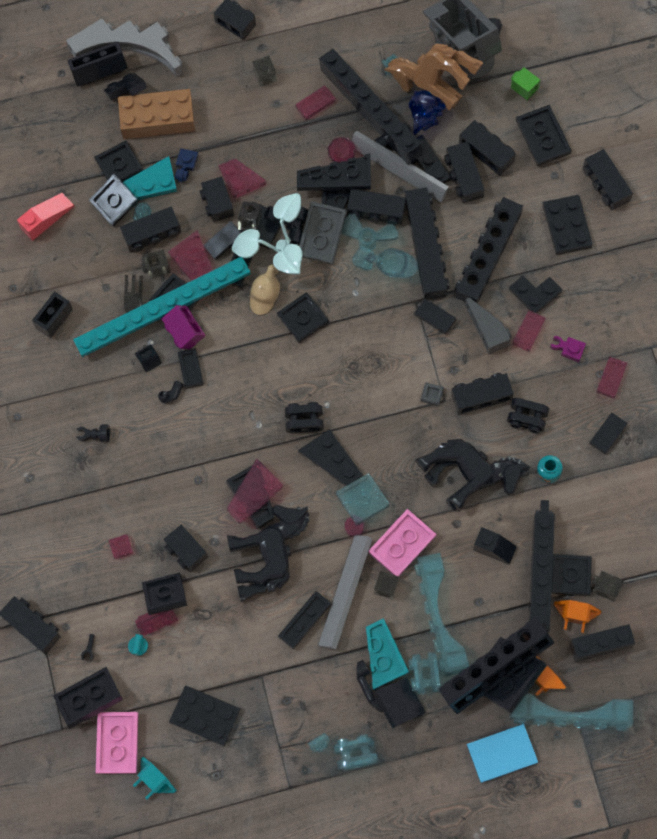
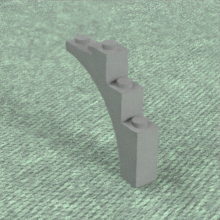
(150, 42)

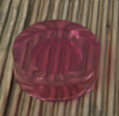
(351, 528)

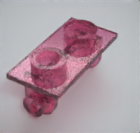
(148, 624)

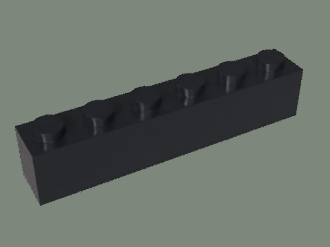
(425, 243)

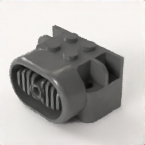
(467, 30)

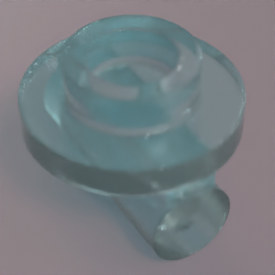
(141, 211)

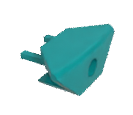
(153, 779)

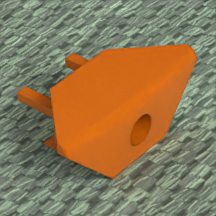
(576, 612)
(548, 680)

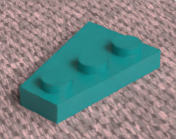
(153, 181)
(384, 654)

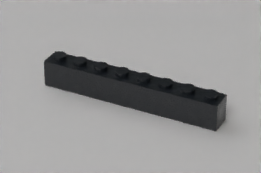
(371, 107)

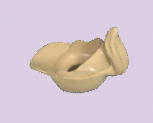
(264, 291)

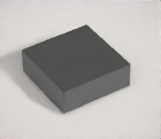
(432, 394)

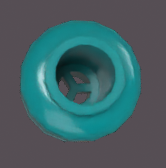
(549, 469)

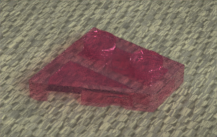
(240, 178)

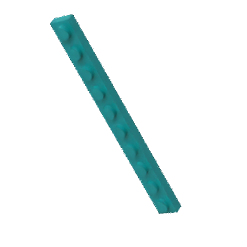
(161, 306)

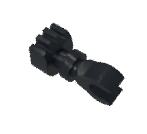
(103, 433)

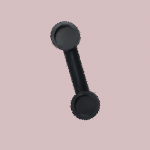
(361, 672)

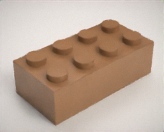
(156, 114)

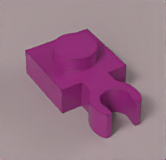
(570, 349)

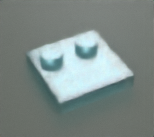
(362, 499)

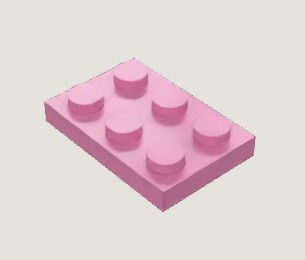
(402, 543)
(117, 743)

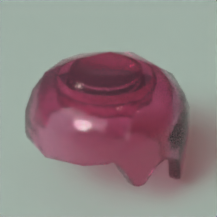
(341, 149)

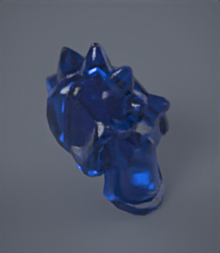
(424, 110)

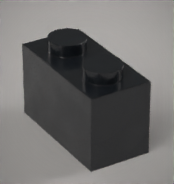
(235, 18)
(217, 199)
(52, 314)
(186, 548)

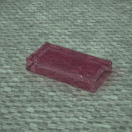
(315, 102)
(528, 331)
(611, 377)

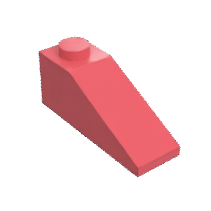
(44, 215)

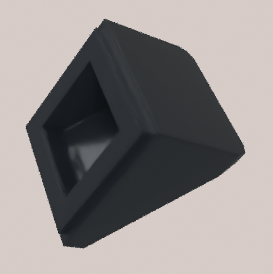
(148, 358)

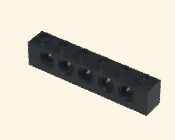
(505, 209)
(496, 665)

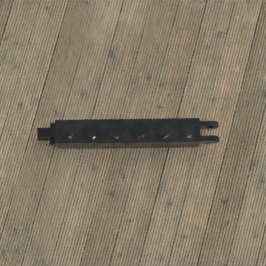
(542, 565)

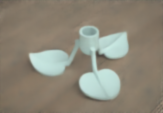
(289, 255)

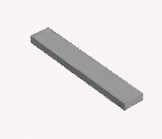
(399, 167)
(345, 592)

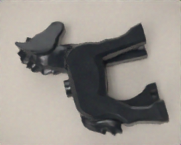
(474, 469)
(273, 551)

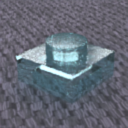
(319, 743)

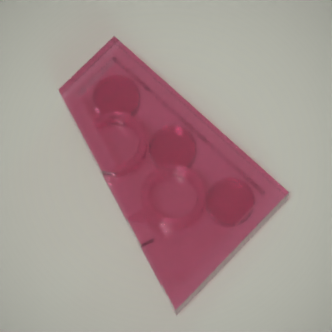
(191, 257)
(254, 492)

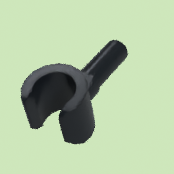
(89, 648)

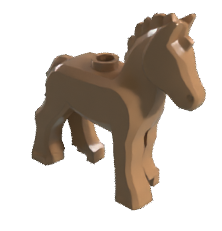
(430, 69)

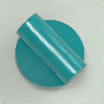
(138, 645)

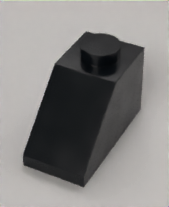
(494, 546)

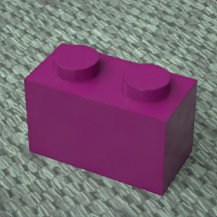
(183, 327)

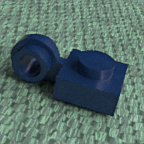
(186, 161)

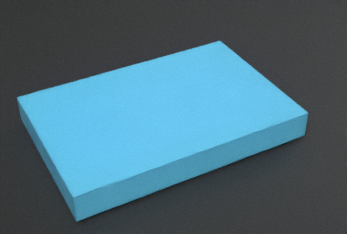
(502, 753)

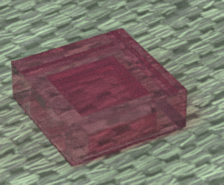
(121, 546)

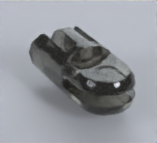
(132, 299)

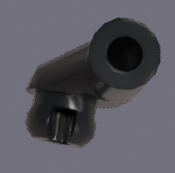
(172, 395)

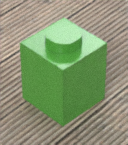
(525, 83)

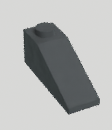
(490, 329)

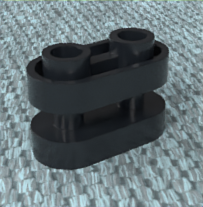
(311, 410)
(533, 424)

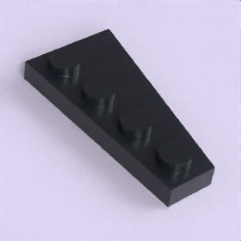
(337, 176)

